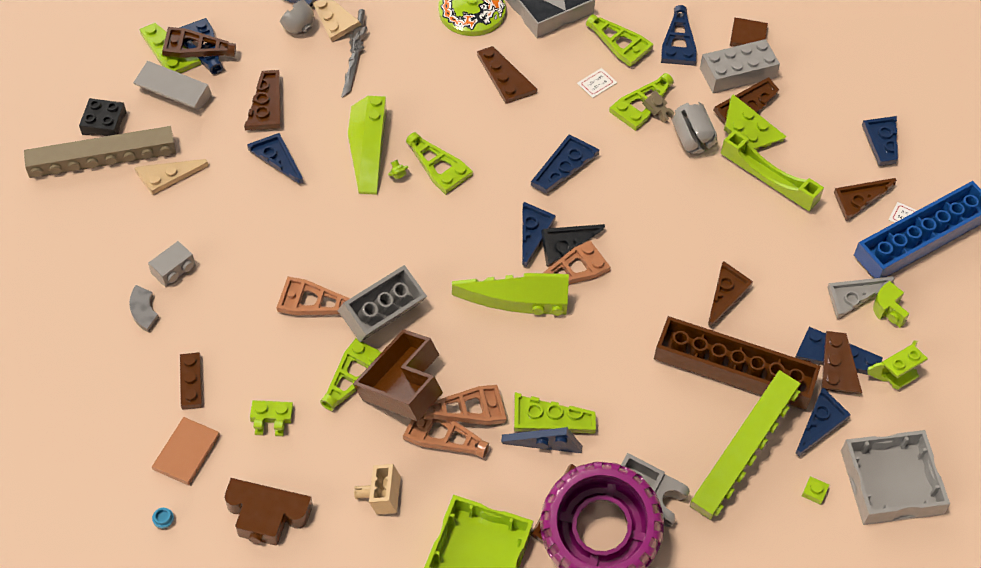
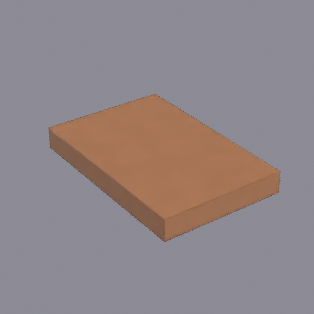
(185, 451)

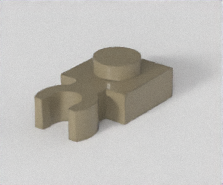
(656, 104)

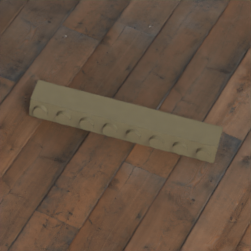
(99, 151)

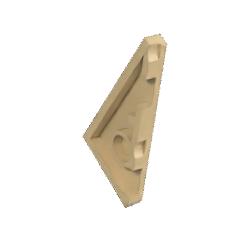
(162, 176)

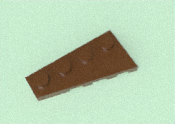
(755, 97)

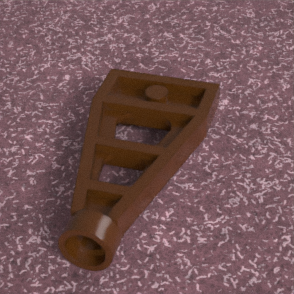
(175, 38)

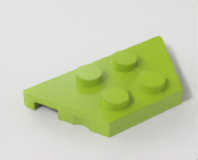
(751, 125)

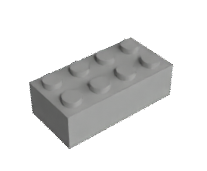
(739, 66)
(382, 303)

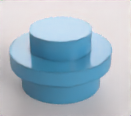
(162, 518)

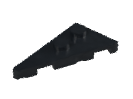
(561, 240)

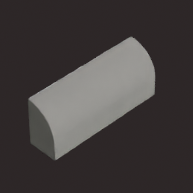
(173, 85)

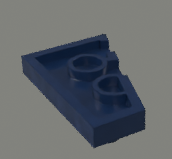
(882, 139)

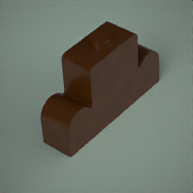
(265, 510)

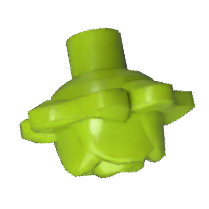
(398, 170)

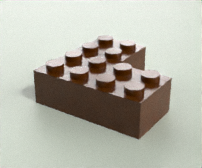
(399, 378)

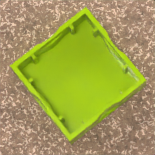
(479, 537)

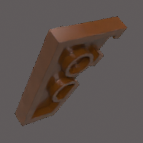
(838, 365)

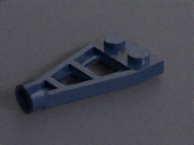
(204, 27)
(674, 54)

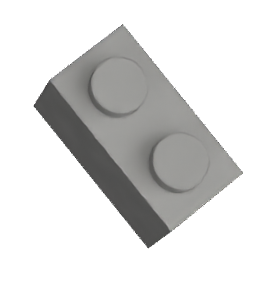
(171, 264)

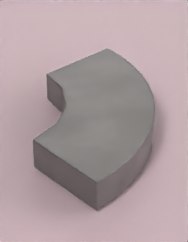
(141, 308)

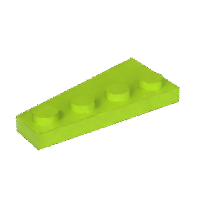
(155, 38)
(536, 415)

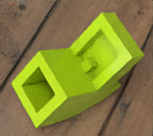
(888, 305)

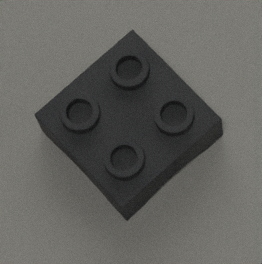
(102, 117)

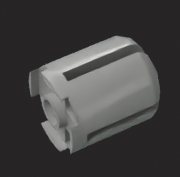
(695, 128)

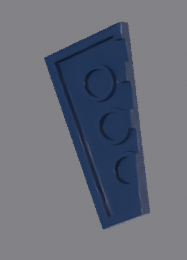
(565, 161)
(813, 350)

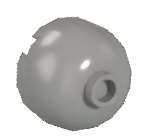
(299, 18)

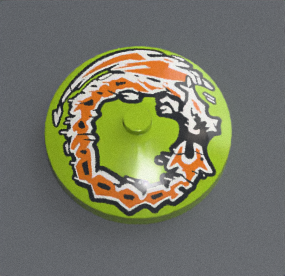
(472, 16)

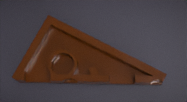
(857, 197)
(729, 290)

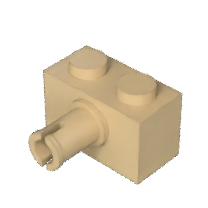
(383, 491)

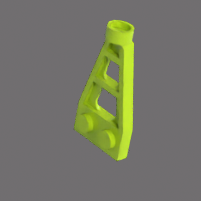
(630, 54)
(629, 114)
(448, 179)
(361, 354)

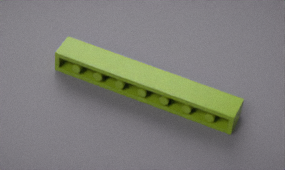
(744, 445)

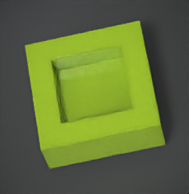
(815, 490)

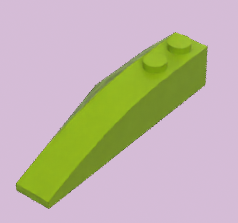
(366, 141)
(527, 294)

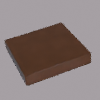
(747, 31)

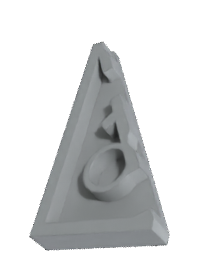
(851, 294)

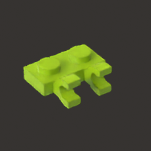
(271, 412)

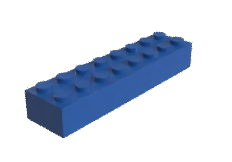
(921, 232)

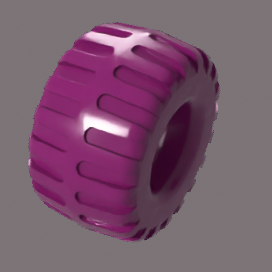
(602, 483)

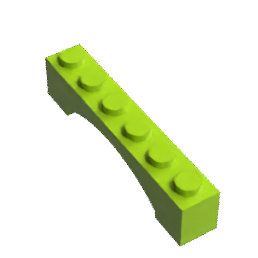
(801, 191)

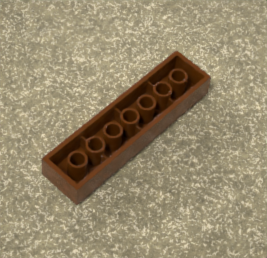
(732, 359)

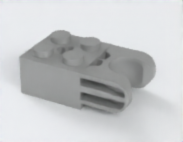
(661, 483)

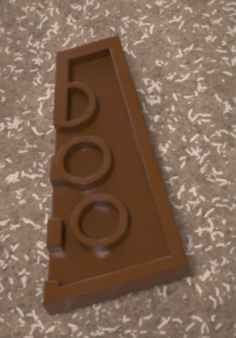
(505, 77)
(265, 109)

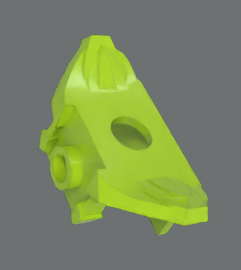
(900, 367)

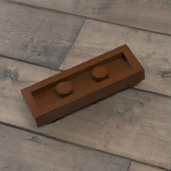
(190, 381)

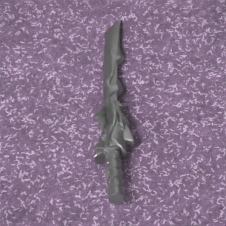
(356, 47)

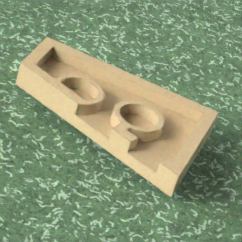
(335, 18)

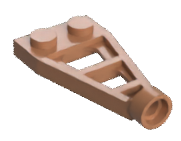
(591, 259)
(293, 292)
(489, 400)
(418, 432)

